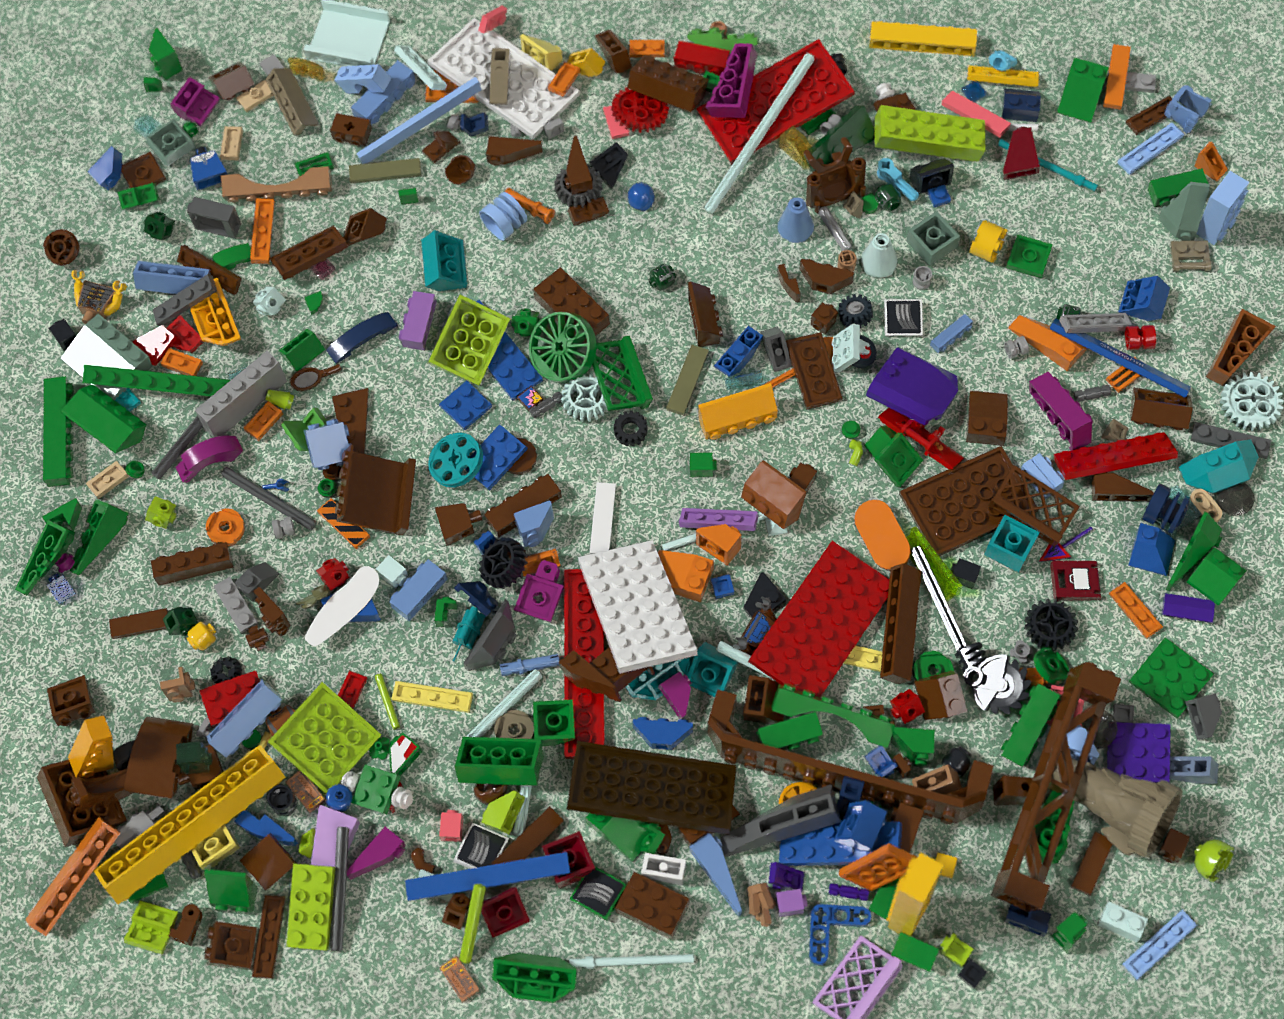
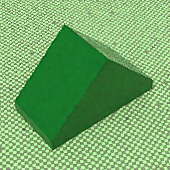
(879, 440)

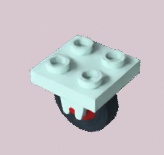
(852, 349)

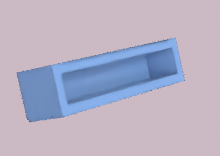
(953, 332)

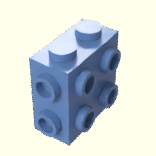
(327, 443)

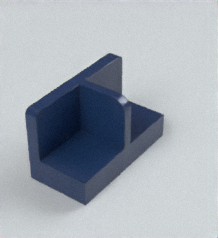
(1033, 921)

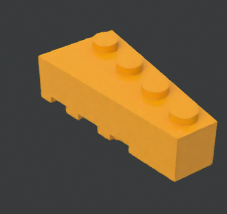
(92, 748)

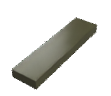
(384, 170)
(687, 380)

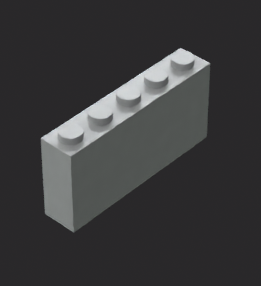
(241, 395)

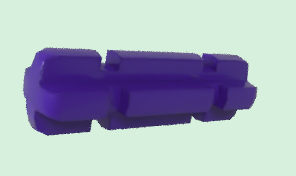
(848, 891)

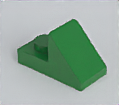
(68, 512)

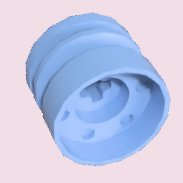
(503, 216)

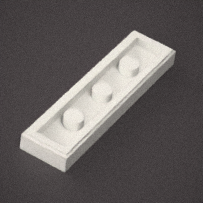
(602, 517)

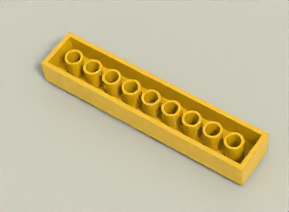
(188, 824)

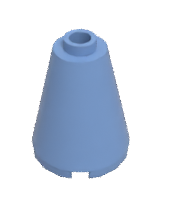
(796, 222)

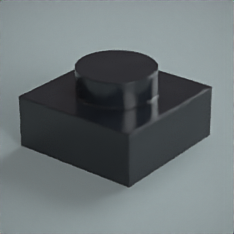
(972, 974)

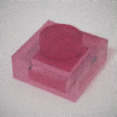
(323, 269)

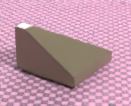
(854, 205)
(1115, 431)

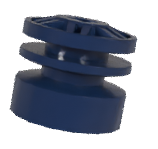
(1166, 508)

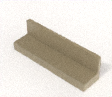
(291, 100)

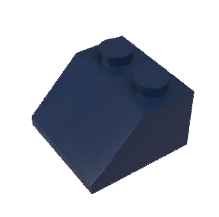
(1021, 105)

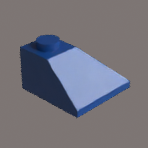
(1152, 550)

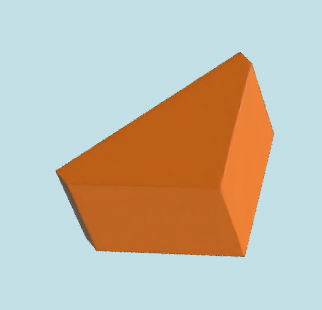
(1211, 162)

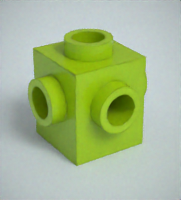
(161, 512)

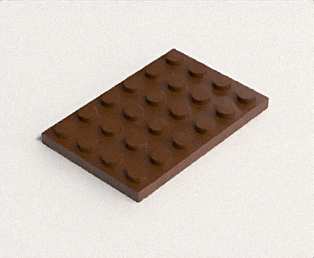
(954, 504)

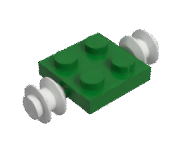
(377, 789)

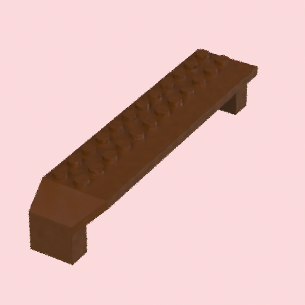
(948, 807)

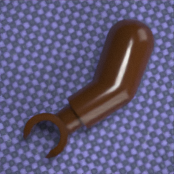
(665, 843)

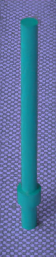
(1078, 179)

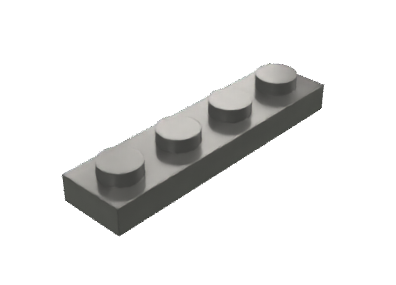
(184, 300)
(1220, 437)

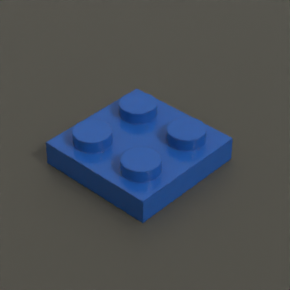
(465, 405)

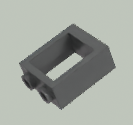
(214, 217)

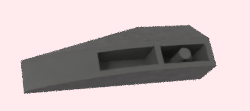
(788, 819)

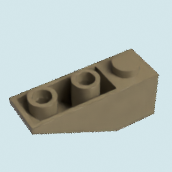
(499, 76)

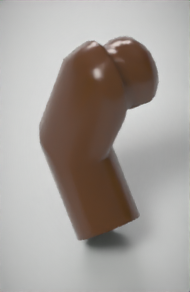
(419, 862)

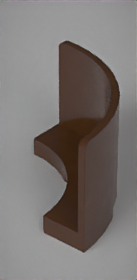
(153, 757)

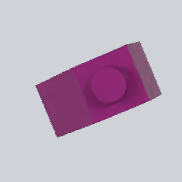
(677, 693)

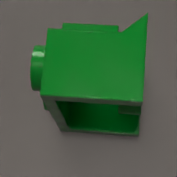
(1070, 931)

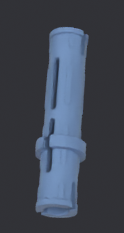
(530, 664)

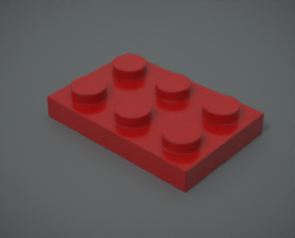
(225, 696)

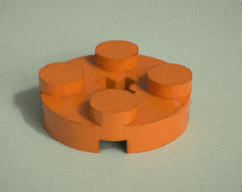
(221, 518)

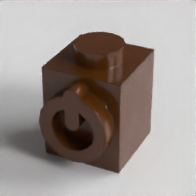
(824, 317)
(456, 911)

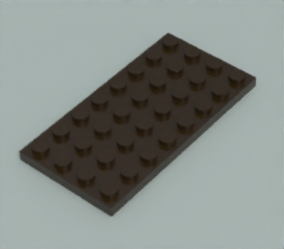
(652, 787)

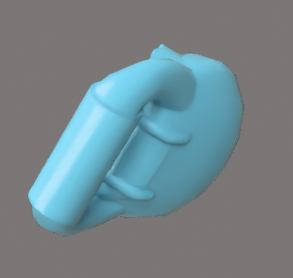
(1002, 61)

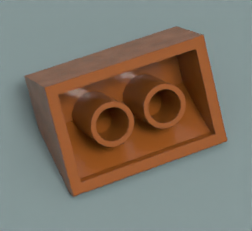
(774, 495)

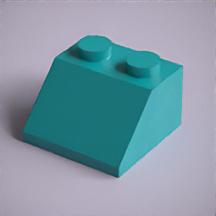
(1011, 543)
(711, 670)

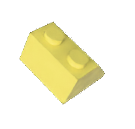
(215, 848)

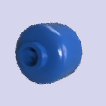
(339, 805)

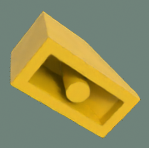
(588, 61)

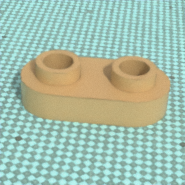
(1207, 505)

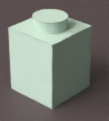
(392, 572)

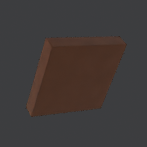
(142, 171)
(268, 861)

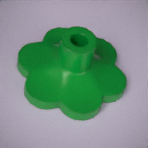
(381, 751)

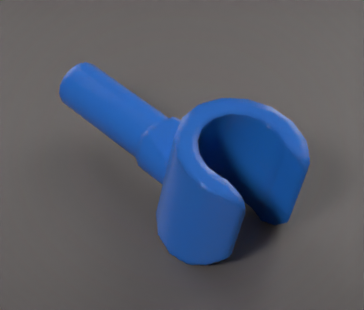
(278, 485)

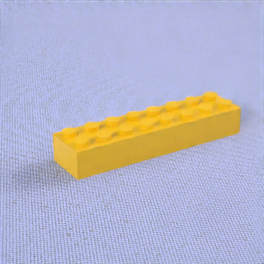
(913, 894)

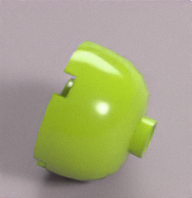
(1212, 858)

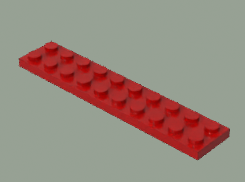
(586, 637)

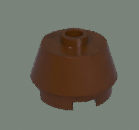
(61, 247)

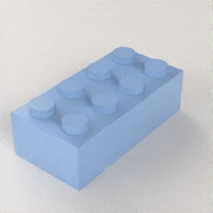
(1223, 208)

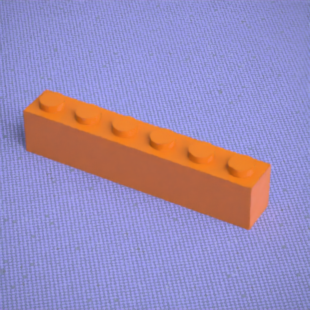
(72, 876)

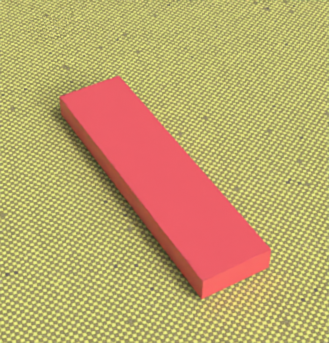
(969, 109)

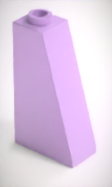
(326, 833)

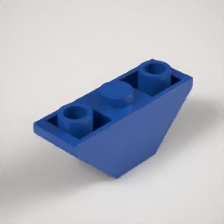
(739, 352)
(662, 732)

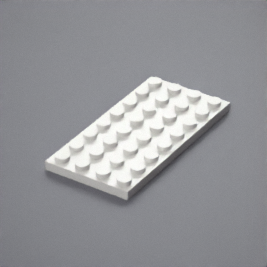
(529, 101)
(637, 606)

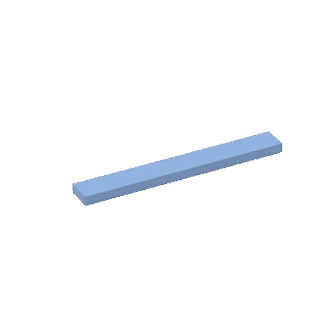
(419, 121)

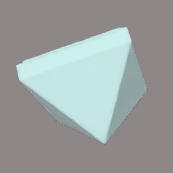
(773, 528)

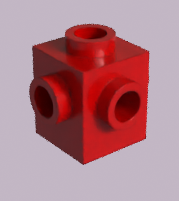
(333, 573)
(906, 706)

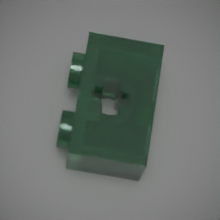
(193, 757)

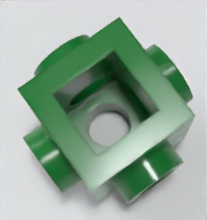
(525, 321)

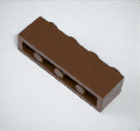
(502, 518)

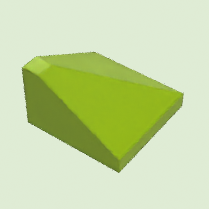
(307, 842)

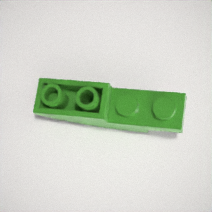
(716, 38)

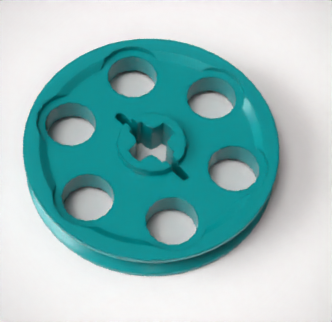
(462, 462)

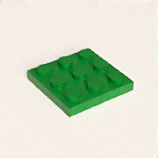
(1171, 677)

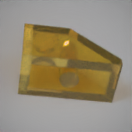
(794, 145)

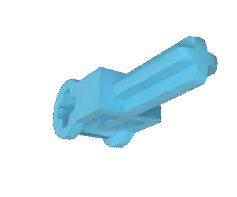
(890, 174)

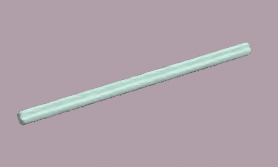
(759, 133)

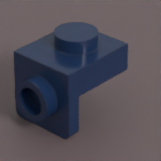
(474, 125)

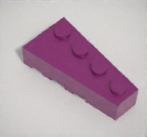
(734, 88)
(1062, 410)

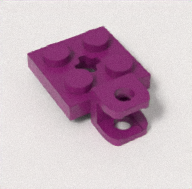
(544, 584)

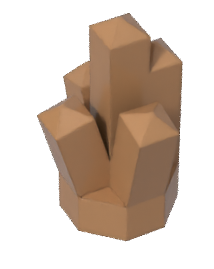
(760, 902)

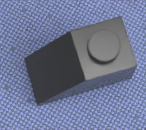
(776, 348)
(255, 577)
(1204, 714)

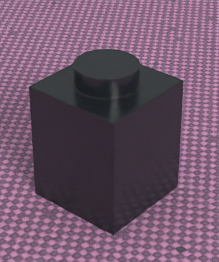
(62, 333)
(966, 572)

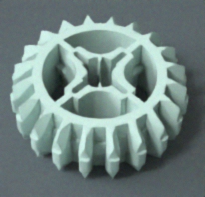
(584, 387)

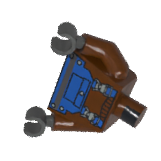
(756, 628)

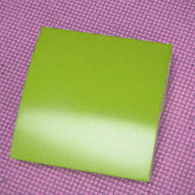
(150, 927)

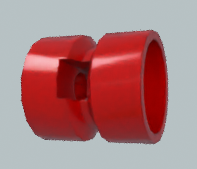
(1143, 337)

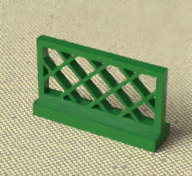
(634, 375)

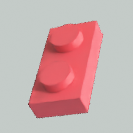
(493, 19)

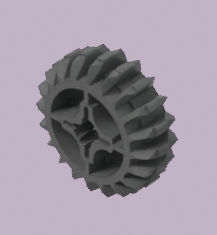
(579, 198)

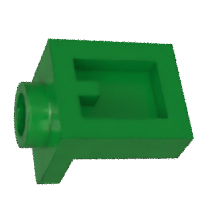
(441, 613)
(653, 840)

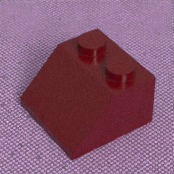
(578, 855)

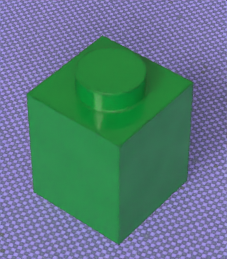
(702, 464)

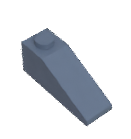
(1194, 769)

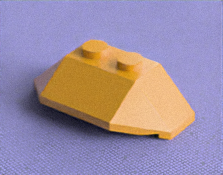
(215, 319)

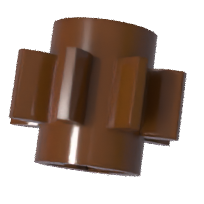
(257, 637)

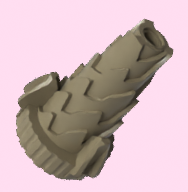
(1133, 808)

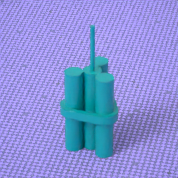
(468, 629)

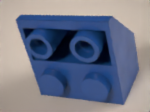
(1145, 298)

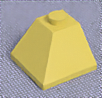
(541, 51)

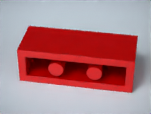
(700, 58)

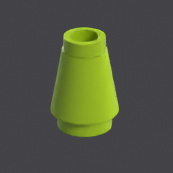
(280, 398)

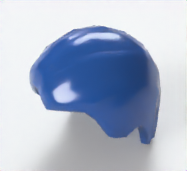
(641, 196)

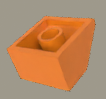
(719, 541)

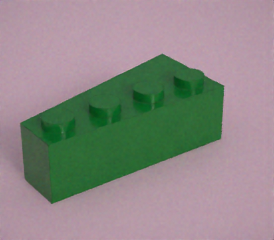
(1031, 725)

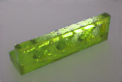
(947, 581)

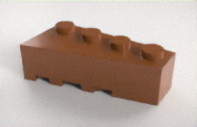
(1240, 342)

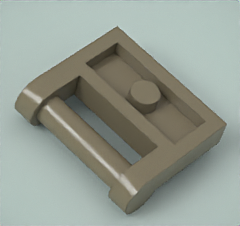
(1190, 251)

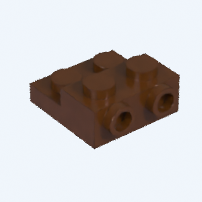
(272, 615)
(71, 701)
(230, 945)

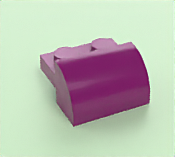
(194, 102)

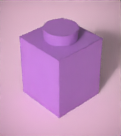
(791, 902)

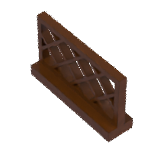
(1012, 510)

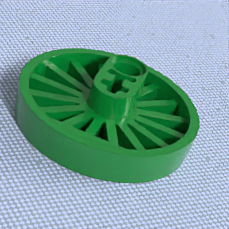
(563, 347)

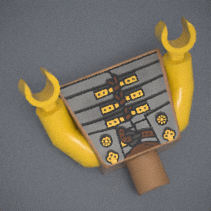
(96, 298)

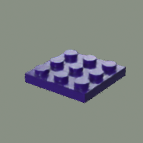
(1141, 751)

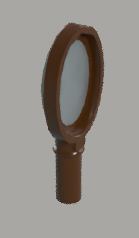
(311, 377)

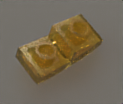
(303, 67)

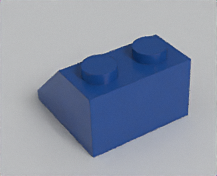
(861, 825)

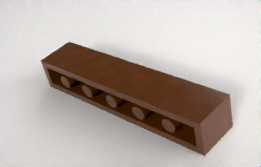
(900, 624)

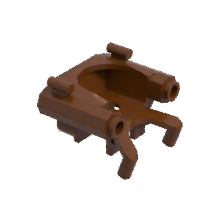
(836, 180)

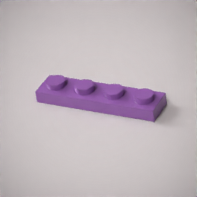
(710, 517)

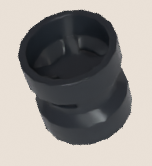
(839, 59)

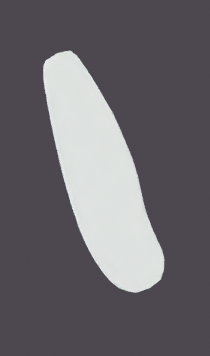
(343, 605)

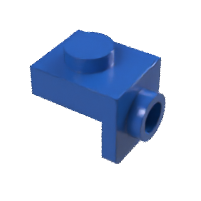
(880, 762)

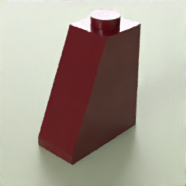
(1021, 155)

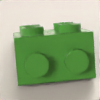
(296, 429)

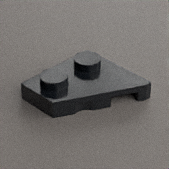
(610, 164)

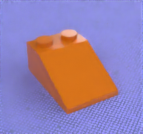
(687, 573)

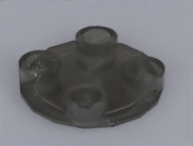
(1236, 499)
(1106, 732)

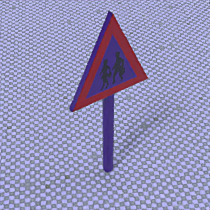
(1058, 552)

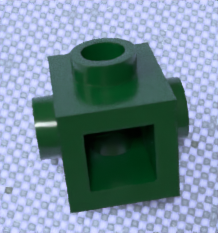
(158, 225)
(180, 621)

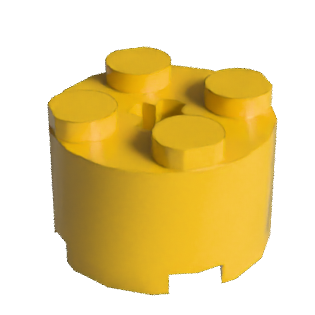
(988, 241)

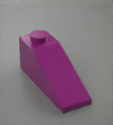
(380, 851)

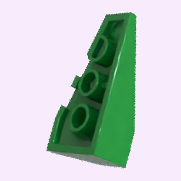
(1201, 543)
(48, 550)

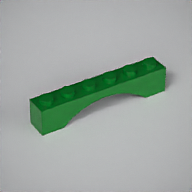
(794, 702)

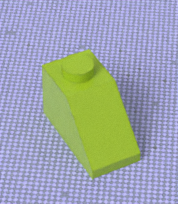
(503, 812)

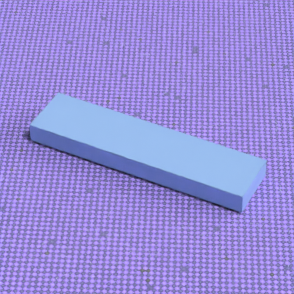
(1150, 148)
(1159, 944)

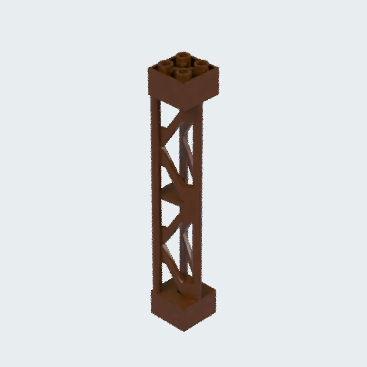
(1030, 892)

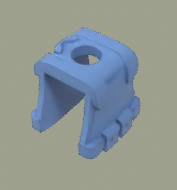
(1196, 105)

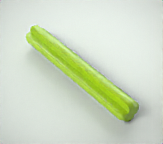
(472, 923)

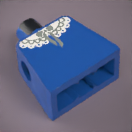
(206, 168)

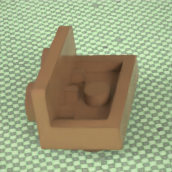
(178, 688)

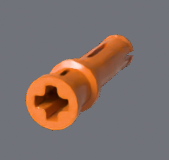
(535, 208)

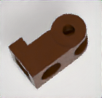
(188, 925)

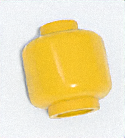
(201, 636)

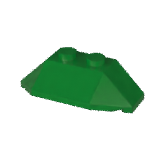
(534, 976)

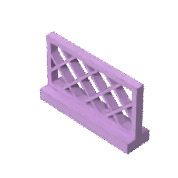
(875, 990)

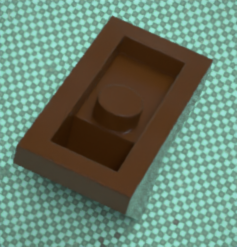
(443, 143)

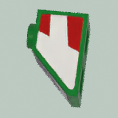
(402, 753)

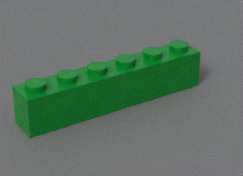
(57, 432)

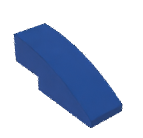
(263, 827)

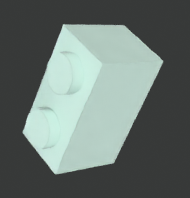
(1122, 922)

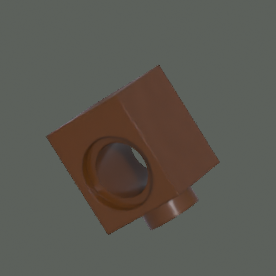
(1173, 846)

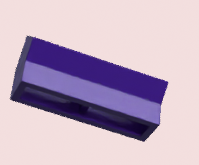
(1188, 608)

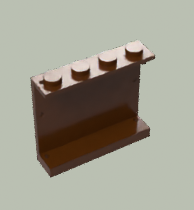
(375, 492)

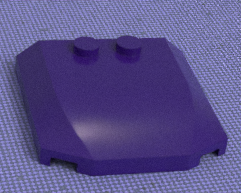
(914, 387)

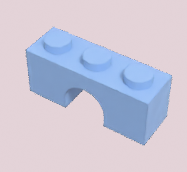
(353, 78)

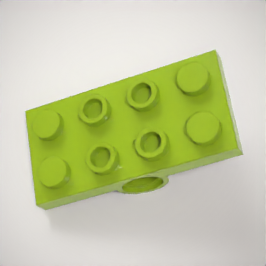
(310, 906)

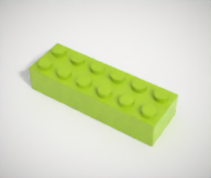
(929, 133)

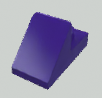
(785, 877)

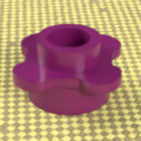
(65, 562)

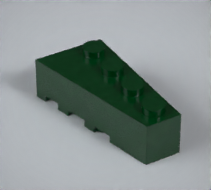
(854, 126)

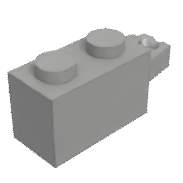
(137, 825)

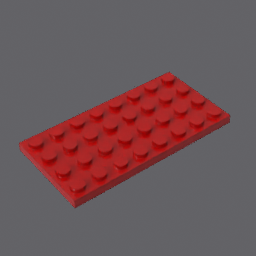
(815, 94)
(822, 621)

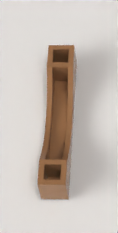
(315, 180)

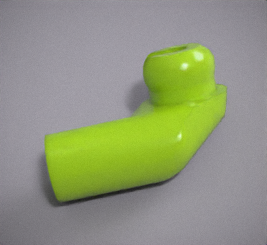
(857, 453)

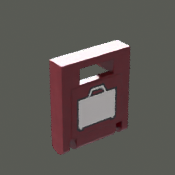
(1080, 580)

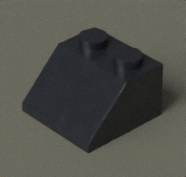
(931, 175)

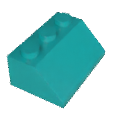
(443, 262)

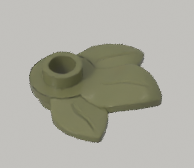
(317, 594)

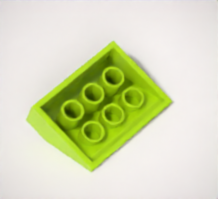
(468, 340)

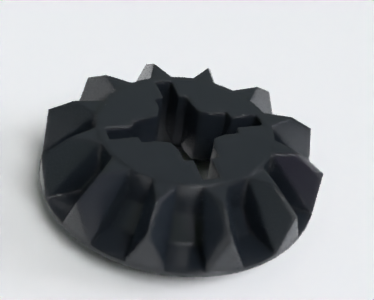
(217, 668)

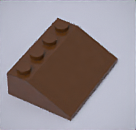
(70, 820)

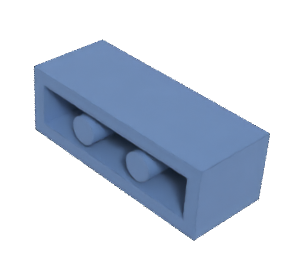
(418, 589)

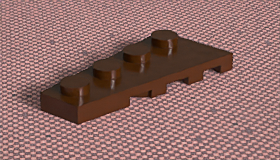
(352, 410)

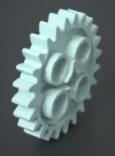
(1251, 401)

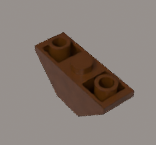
(825, 277)

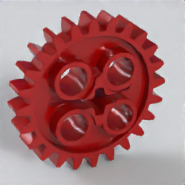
(638, 110)

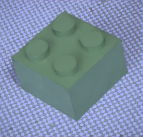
(933, 238)

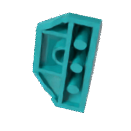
(1221, 467)
(647, 685)

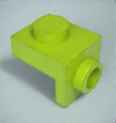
(955, 950)

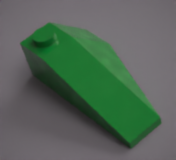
(103, 527)
(1046, 828)

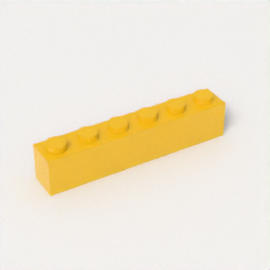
(923, 38)

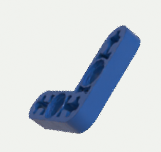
(830, 919)

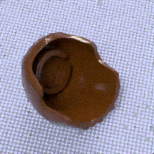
(460, 169)
(489, 792)

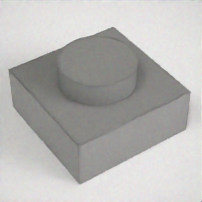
(554, 128)

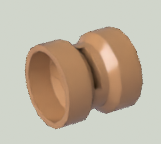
(848, 264)

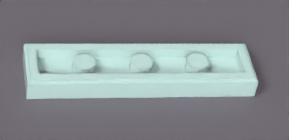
(420, 67)

